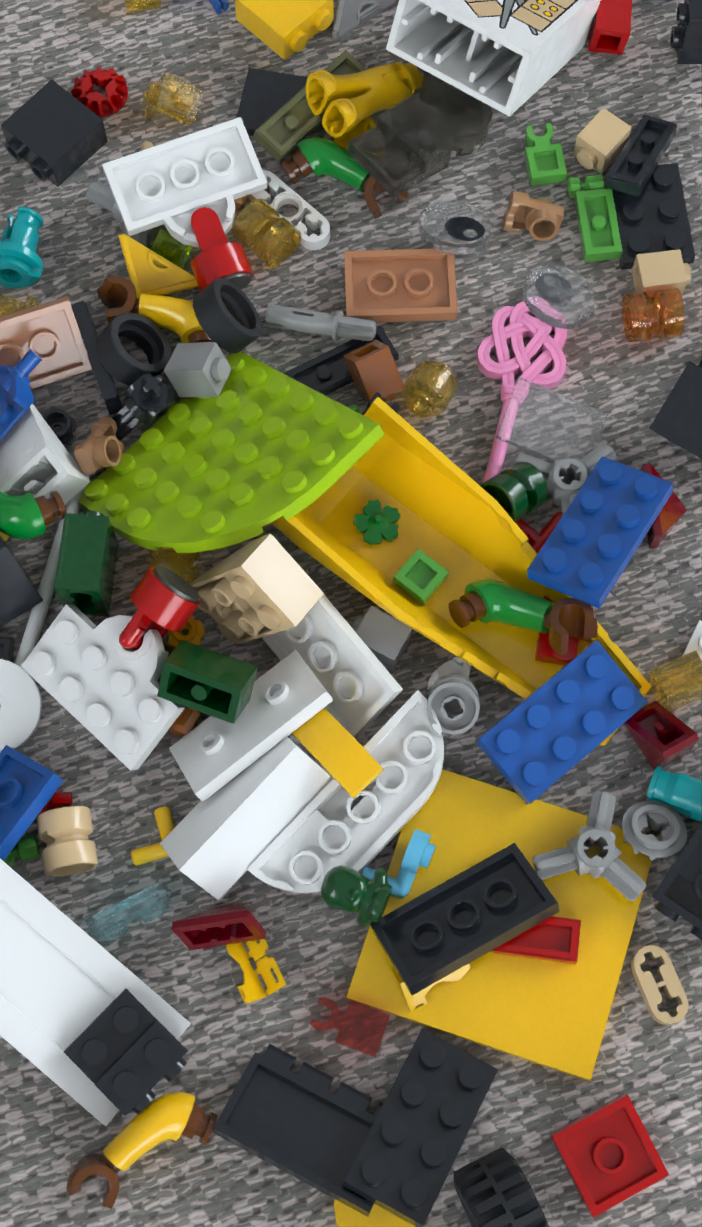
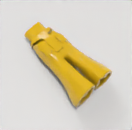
(357, 96)

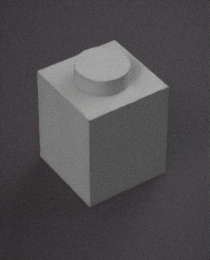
(198, 369)
(383, 636)

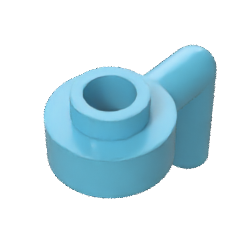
(417, 854)

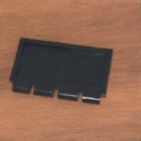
(299, 1123)

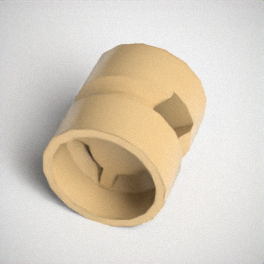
(67, 841)

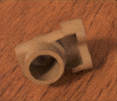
(531, 214)
(100, 448)

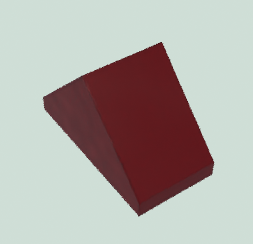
(660, 735)

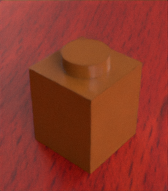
(374, 371)

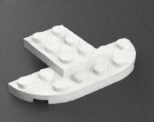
(350, 830)

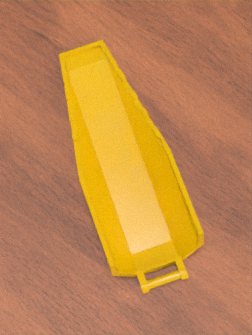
(453, 525)

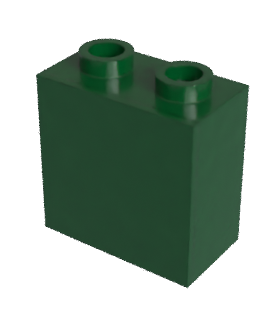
(87, 563)

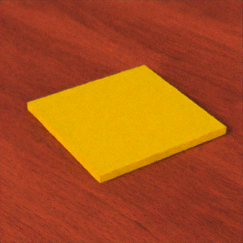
(508, 1002)

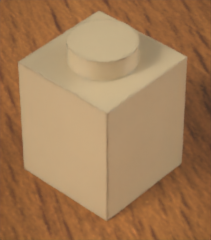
(601, 141)
(660, 272)

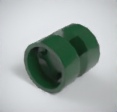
(518, 489)

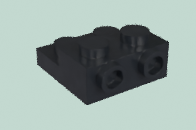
(682, 886)
(127, 1053)

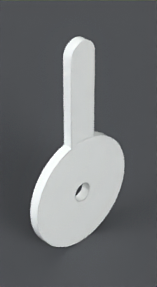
(18, 705)

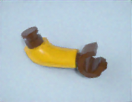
(164, 311)
(160, 1121)

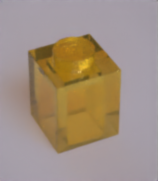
(677, 681)

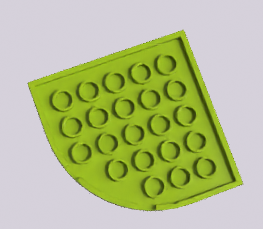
(230, 462)

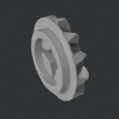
(658, 817)

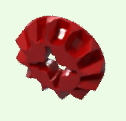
(115, 89)

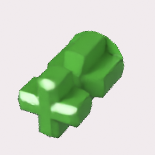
(591, 182)
(26, 849)

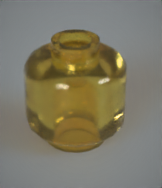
(429, 388)

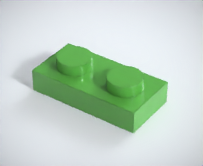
(598, 225)

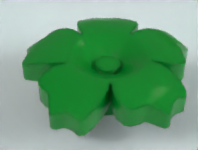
(377, 524)

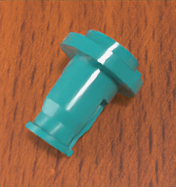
(18, 247)
(677, 791)

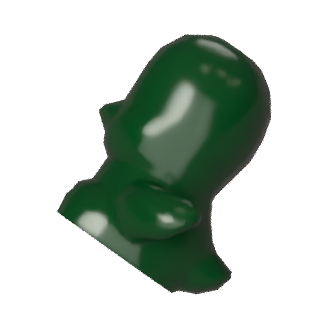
(352, 892)

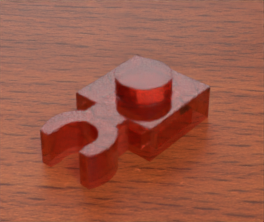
(358, 1027)

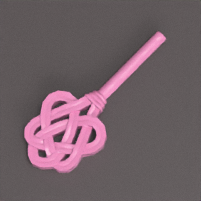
(520, 326)

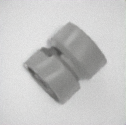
(454, 702)

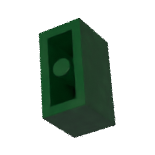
(207, 681)

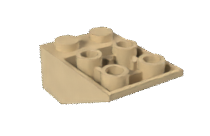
(256, 591)

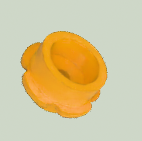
(196, 632)

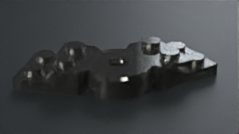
(419, 137)

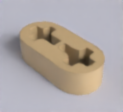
(668, 980)

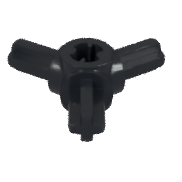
(145, 402)

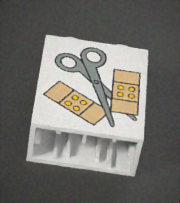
(492, 46)

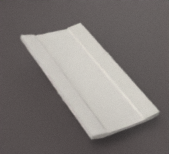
(56, 986)

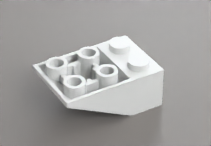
(37, 461)

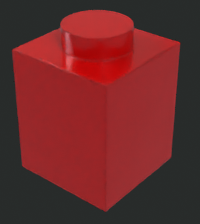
(610, 27)

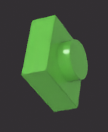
(420, 576)

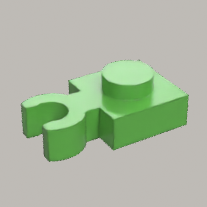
(544, 160)

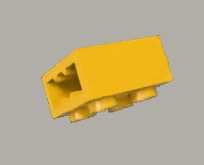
(285, 23)

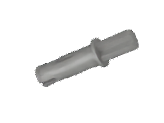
(320, 323)

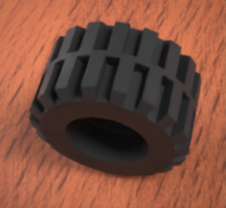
(497, 1193)

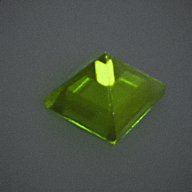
(171, 248)

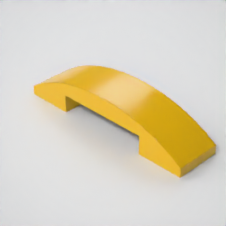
(338, 752)

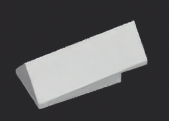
(244, 817)

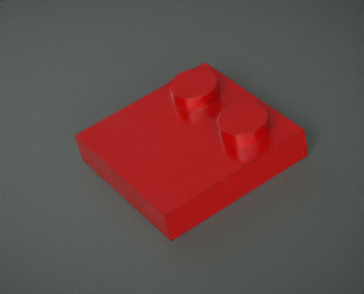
(609, 1155)

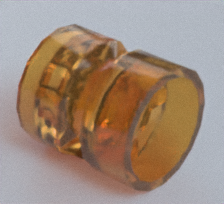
(653, 315)

